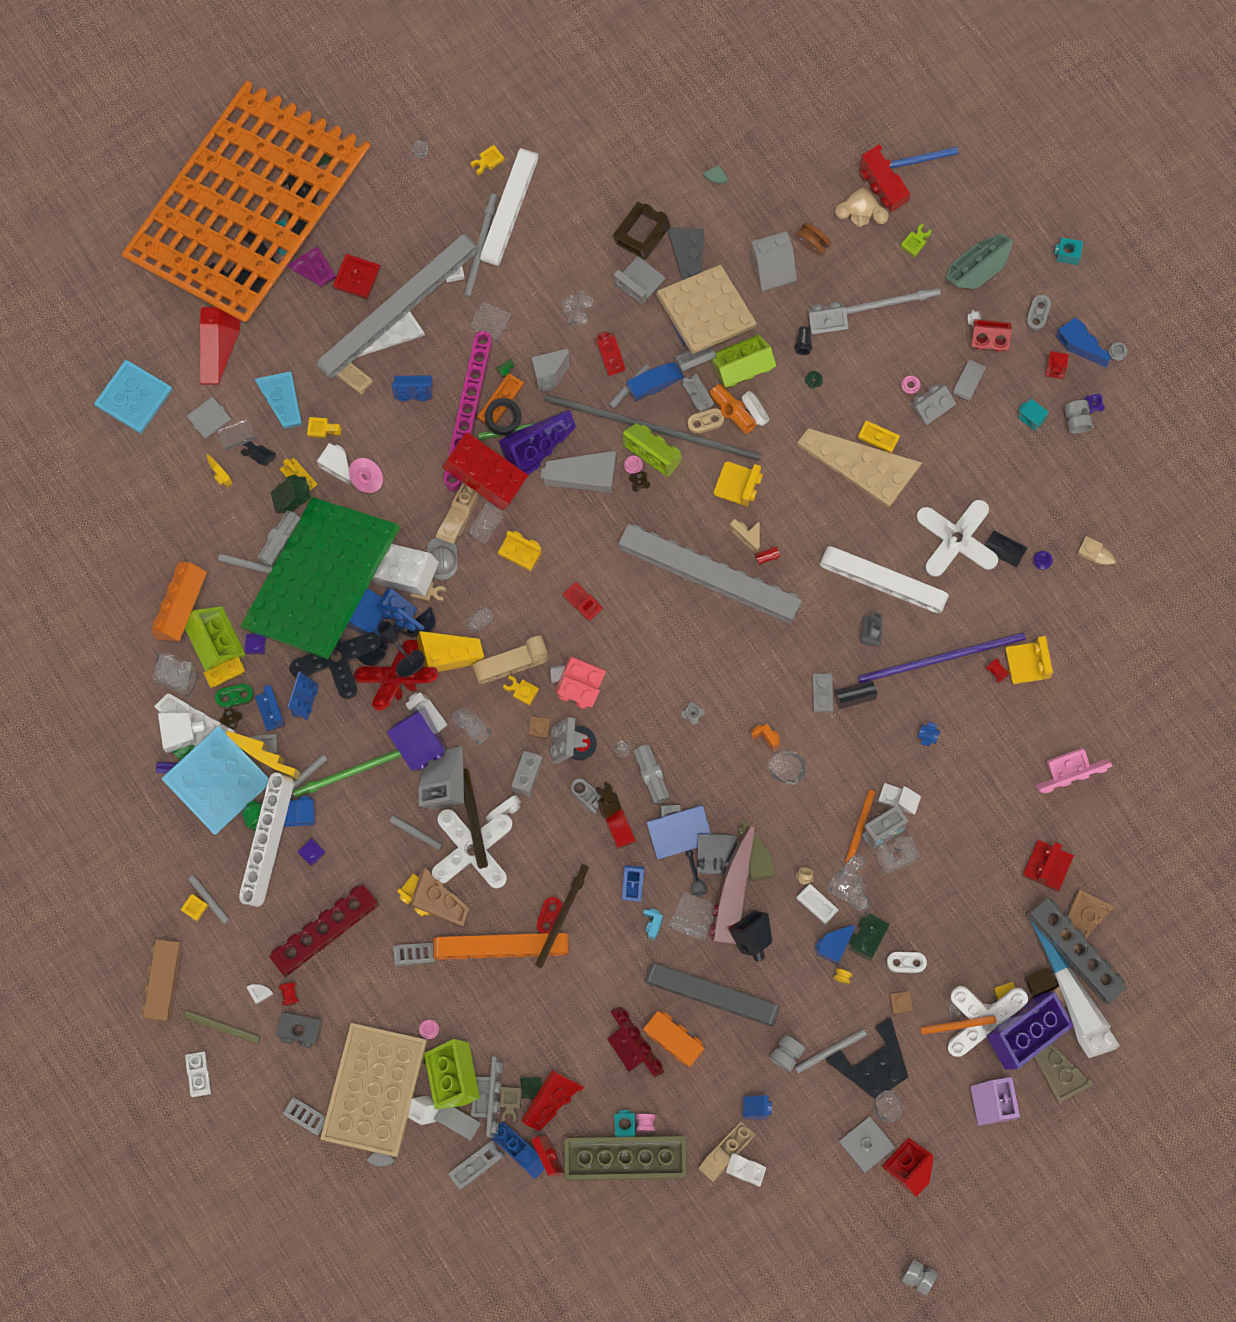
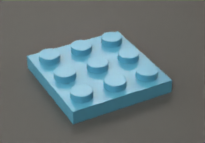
(133, 396)

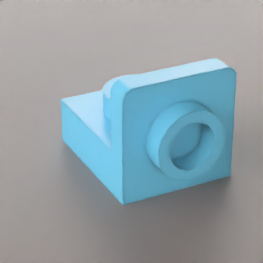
(654, 926)

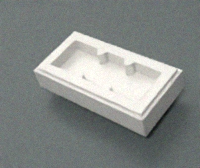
(817, 904)

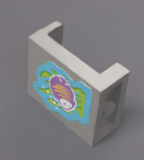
(885, 828)

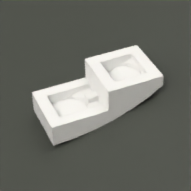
(746, 1170)

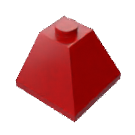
(910, 1166)

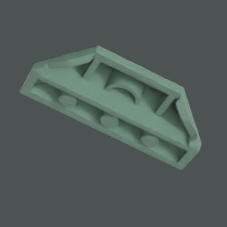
(980, 262)

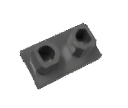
(872, 629)

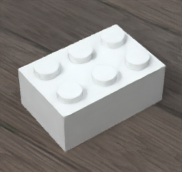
(406, 570)

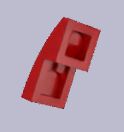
(582, 601)
(620, 829)

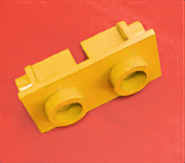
(292, 467)
(224, 672)

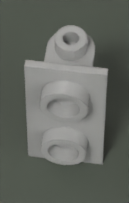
(698, 393)

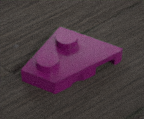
(313, 267)

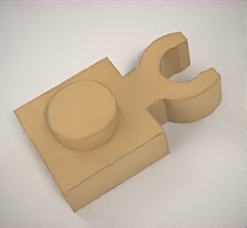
(432, 592)

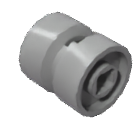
(1078, 416)
(787, 1053)
(919, 1277)

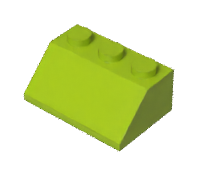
(743, 361)
(652, 449)
(213, 637)
(451, 1074)

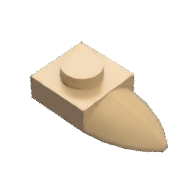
(1096, 552)

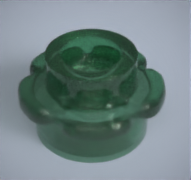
(814, 375)

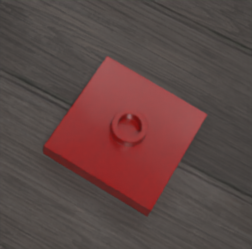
(356, 276)
(547, 1156)

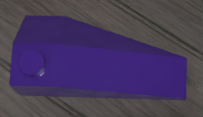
(533, 443)

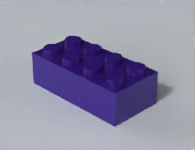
(1029, 1030)

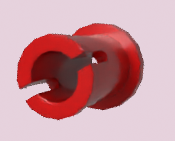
(767, 555)

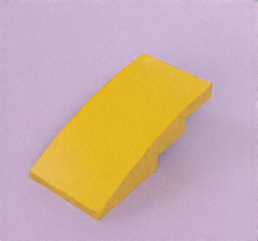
(259, 751)

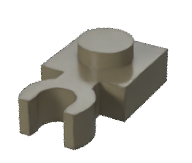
(510, 1100)

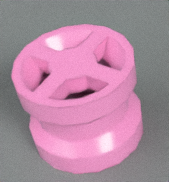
(645, 1123)

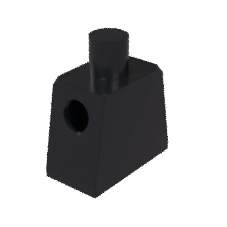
(753, 934)

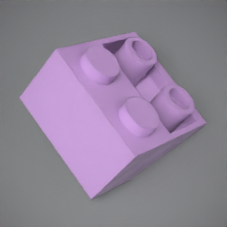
(995, 1101)

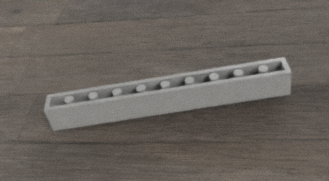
(710, 574)

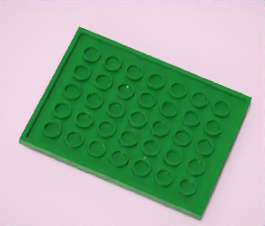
(320, 577)

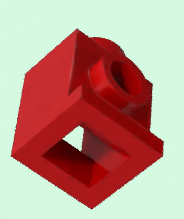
(1056, 365)

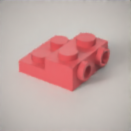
(580, 682)

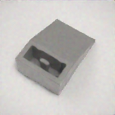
(443, 781)

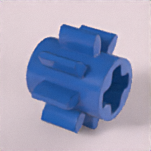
(929, 734)

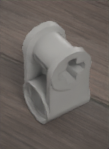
(587, 797)

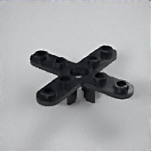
(340, 670)

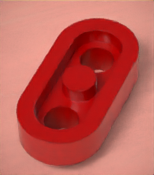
(548, 916)

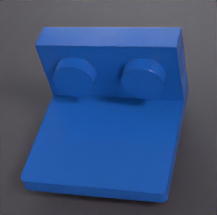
(412, 388)
(399, 610)

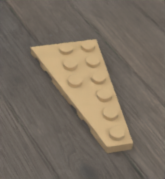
(870, 469)

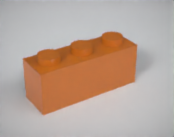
(674, 1039)

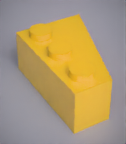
(449, 651)

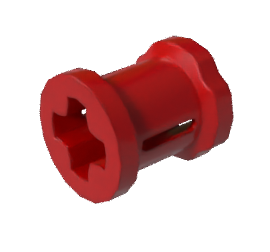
(998, 670)
(288, 994)

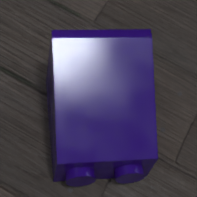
(417, 739)

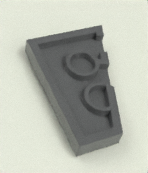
(688, 250)

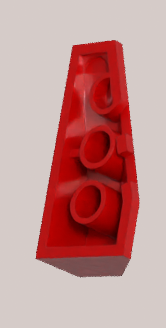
(217, 340)

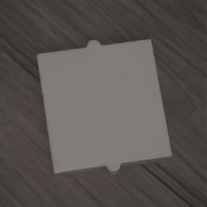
(208, 418)

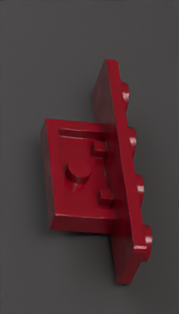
(631, 1046)

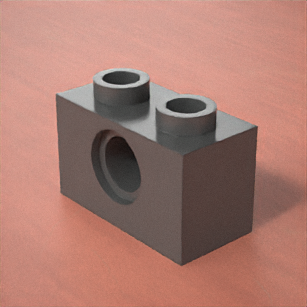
(289, 1022)

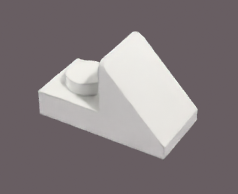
(904, 798)

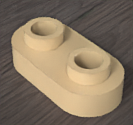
(705, 420)

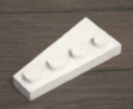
(403, 331)

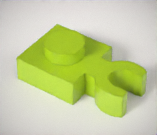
(915, 242)

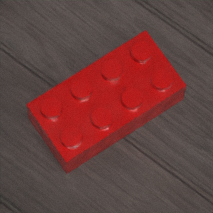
(484, 471)

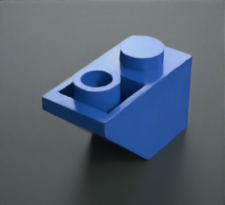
(756, 1107)

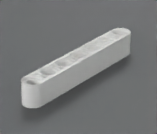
(509, 207)
(884, 579)
(266, 830)

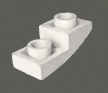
(198, 1074)

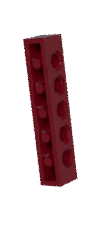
(320, 941)

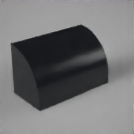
(855, 694)

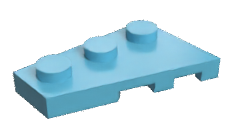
(282, 398)

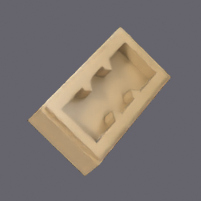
(355, 378)

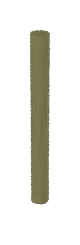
(222, 1027)

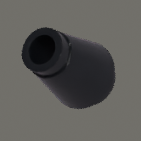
(803, 341)

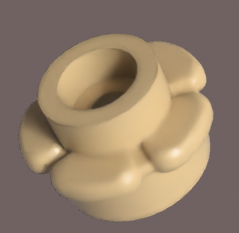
(804, 875)

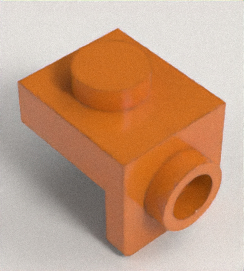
(771, 737)

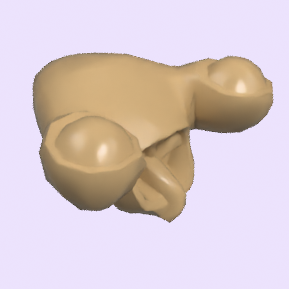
(861, 207)

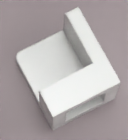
(422, 1110)

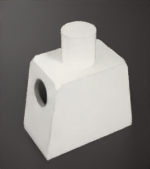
(178, 730)

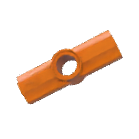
(732, 408)

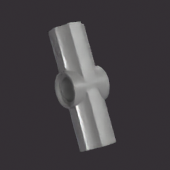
(278, 537)
(651, 774)

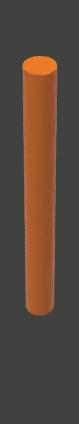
(860, 825)
(959, 1024)

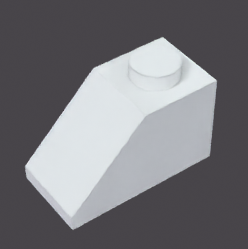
(335, 463)

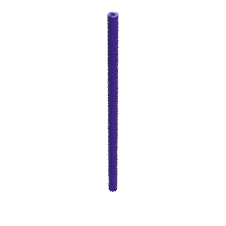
(942, 657)

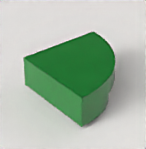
(504, 368)

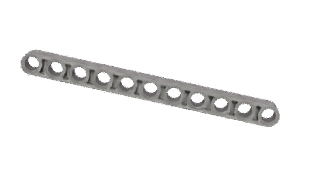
(397, 306)

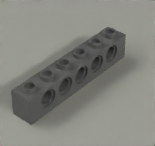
(1039, 916)

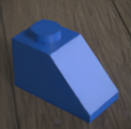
(834, 944)

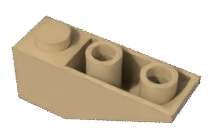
(719, 1158)

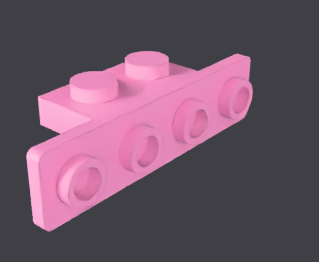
(1070, 768)

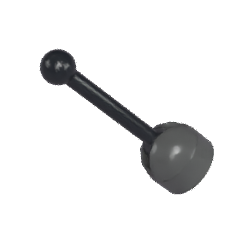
(698, 887)

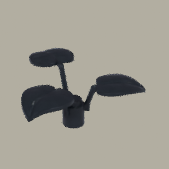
(389, 633)

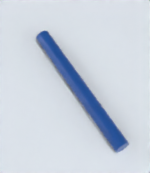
(924, 157)

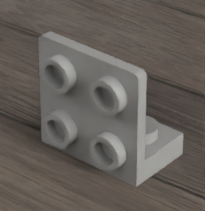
(639, 280)

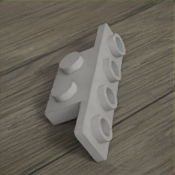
(488, 1105)

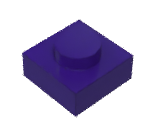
(255, 644)
(311, 852)

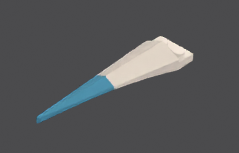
(1088, 1021)

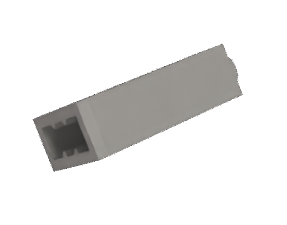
(584, 472)

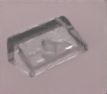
(485, 523)

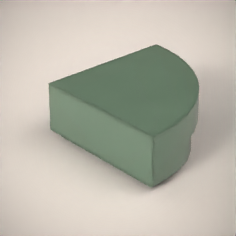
(715, 175)

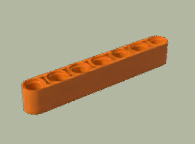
(497, 946)

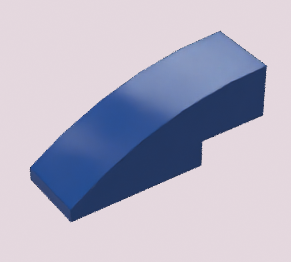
(654, 380)

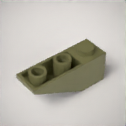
(760, 860)

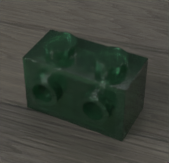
(290, 494)
(869, 936)

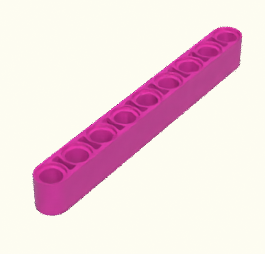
(470, 401)

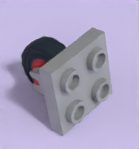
(571, 741)

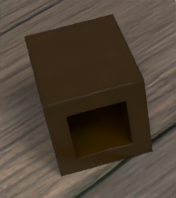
(1041, 982)

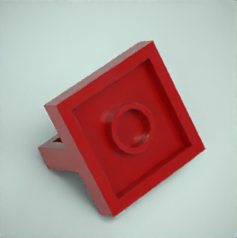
(1048, 865)

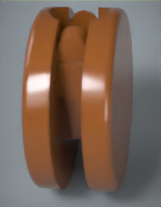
(813, 238)

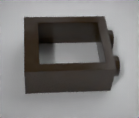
(634, 246)

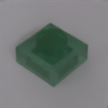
(530, 1087)

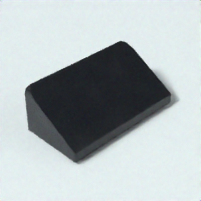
(1006, 548)

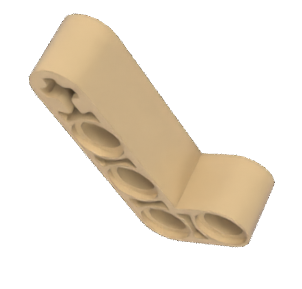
(512, 661)

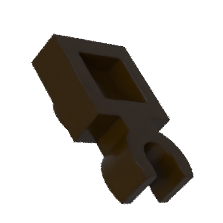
(608, 802)

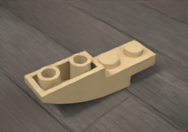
(458, 514)

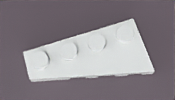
(171, 704)

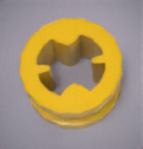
(842, 976)

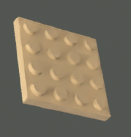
(706, 309)

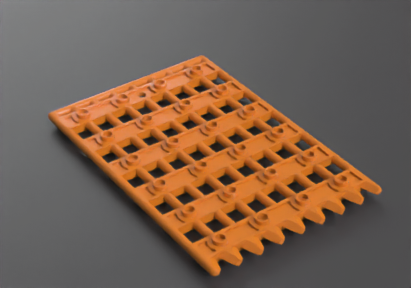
(238, 214)

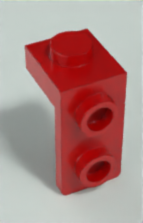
(610, 353)

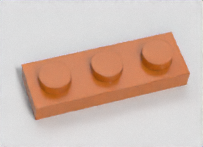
(507, 389)

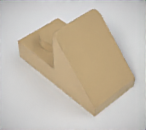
(749, 538)

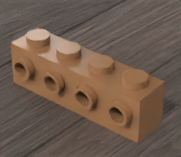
(162, 981)

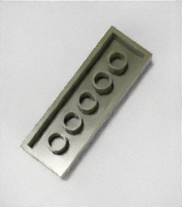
(625, 1158)

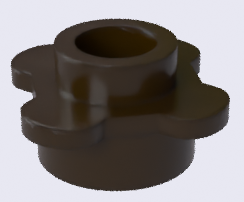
(634, 478)
(224, 720)

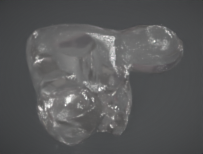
(848, 886)

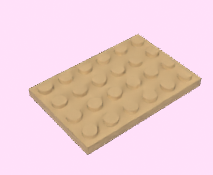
(374, 1090)

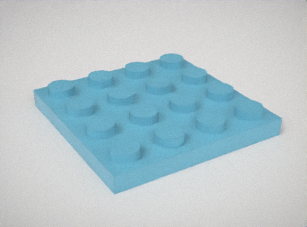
(216, 780)

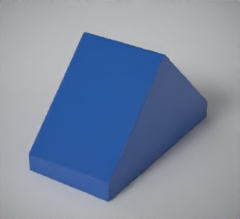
(633, 883)

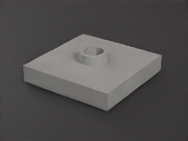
(867, 1144)

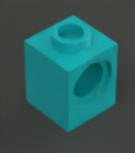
(1071, 244)
(1032, 414)
(624, 1115)

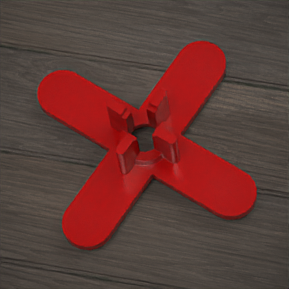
(391, 687)

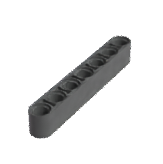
(712, 994)

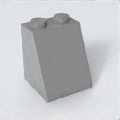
(773, 261)

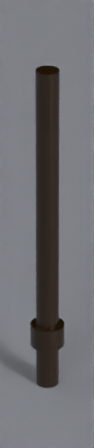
(577, 884)

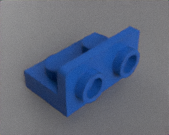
(269, 709)

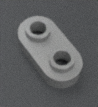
(1038, 314)

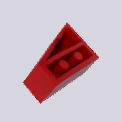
(883, 180)

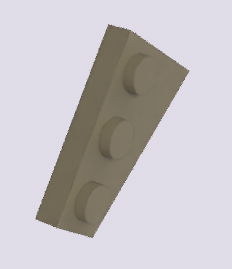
(1060, 1074)

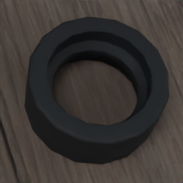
(502, 430)

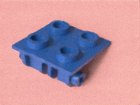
(302, 696)

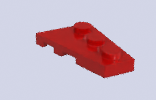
(551, 1097)

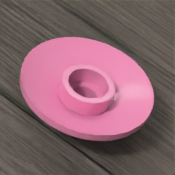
(368, 470)

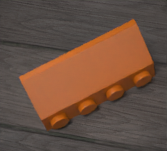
(178, 602)

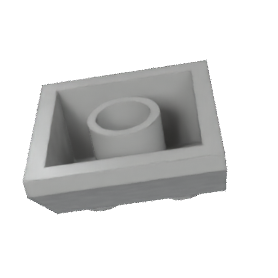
(550, 369)

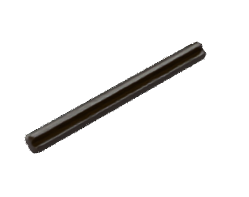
(473, 820)

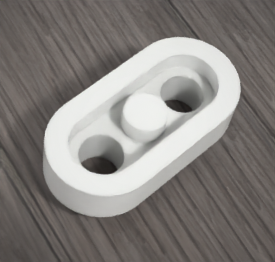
(755, 408)
(509, 806)
(906, 962)

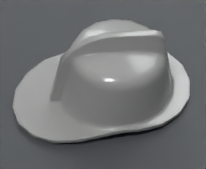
(447, 557)

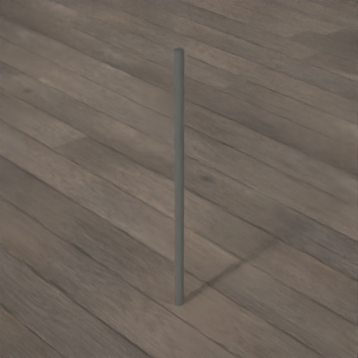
(653, 427)

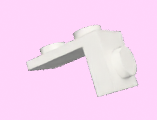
(421, 700)

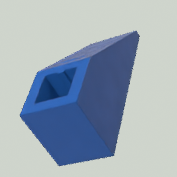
(1079, 341)
(519, 1150)

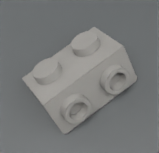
(933, 403)

